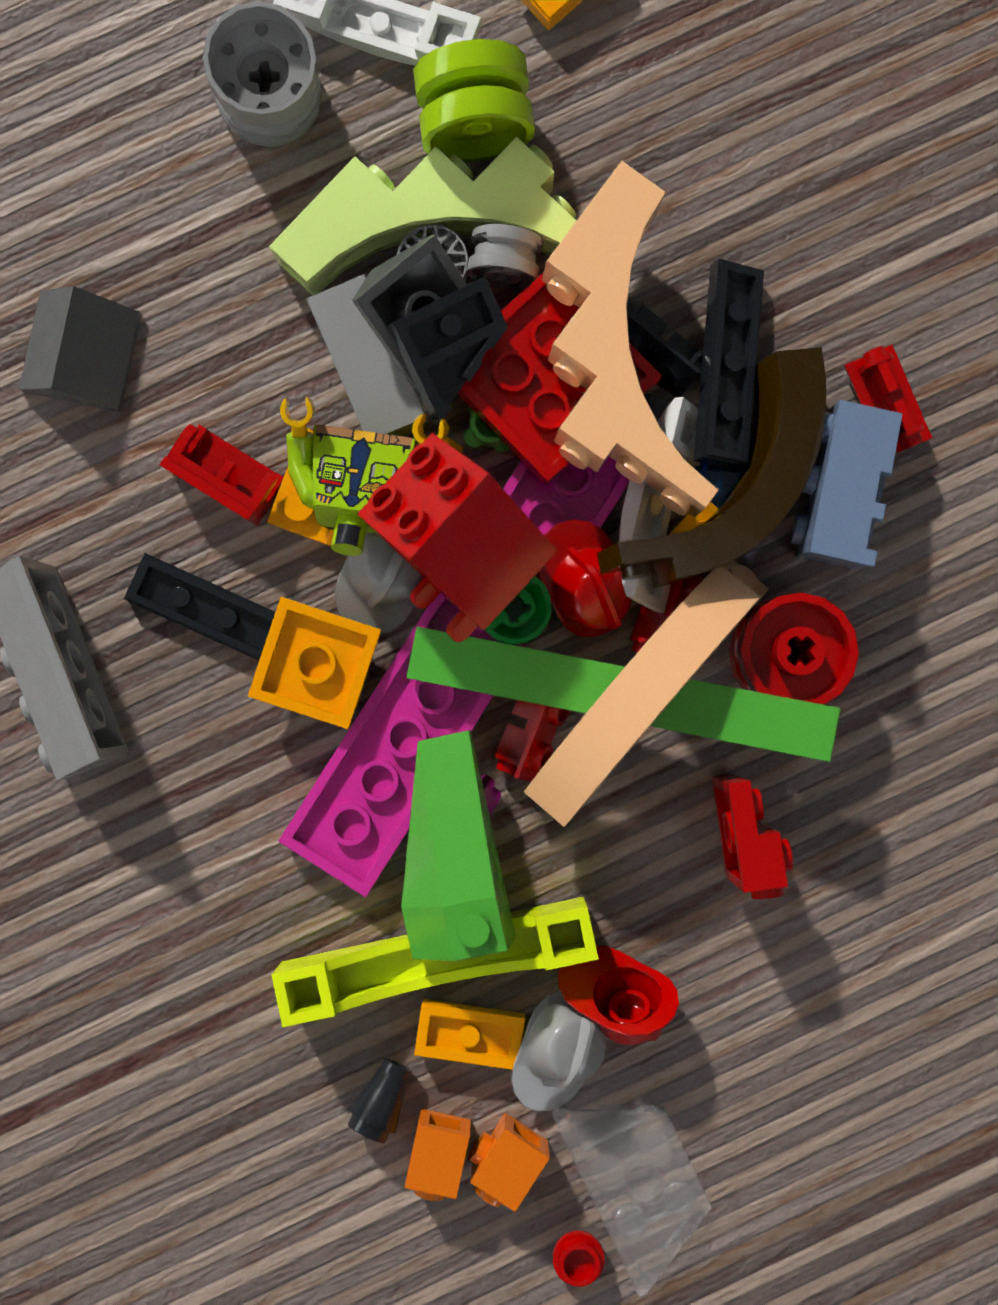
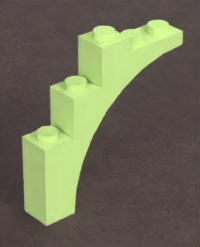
(364, 216)

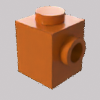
(507, 1162)

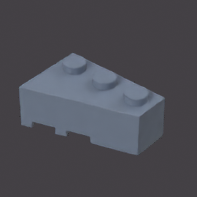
(847, 486)

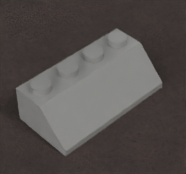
(55, 671)

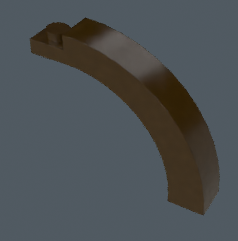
(782, 456)

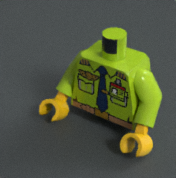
(341, 469)

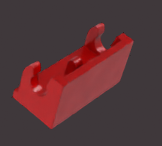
(223, 473)

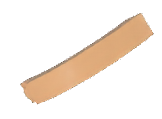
(644, 690)

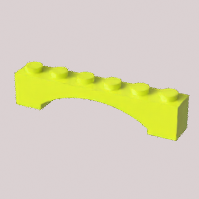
(360, 974)

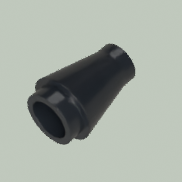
(380, 1103)

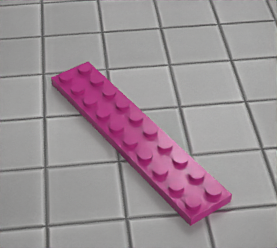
(366, 790)

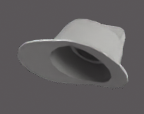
(376, 586)
(556, 1054)

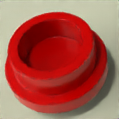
(578, 1258)

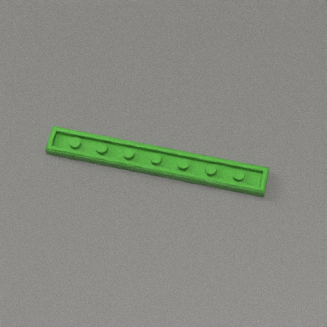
(577, 684)

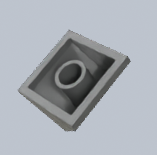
(404, 286)
(80, 348)

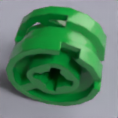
(524, 616)

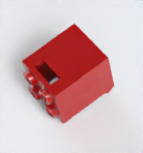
(457, 534)

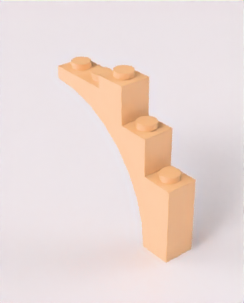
(593, 349)

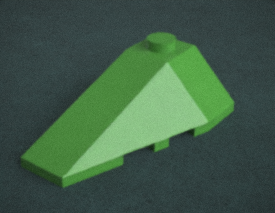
(452, 874)

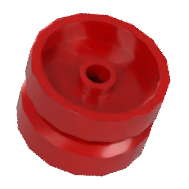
(823, 645)

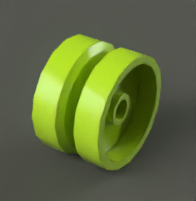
(473, 99)

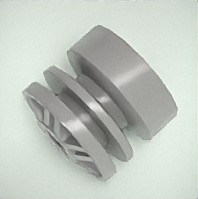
(259, 46)

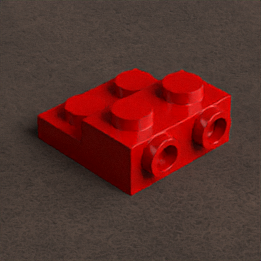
(751, 851)

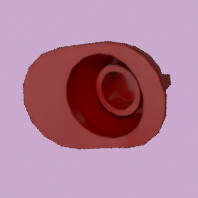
(579, 593)
(620, 996)

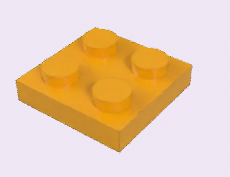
(314, 663)

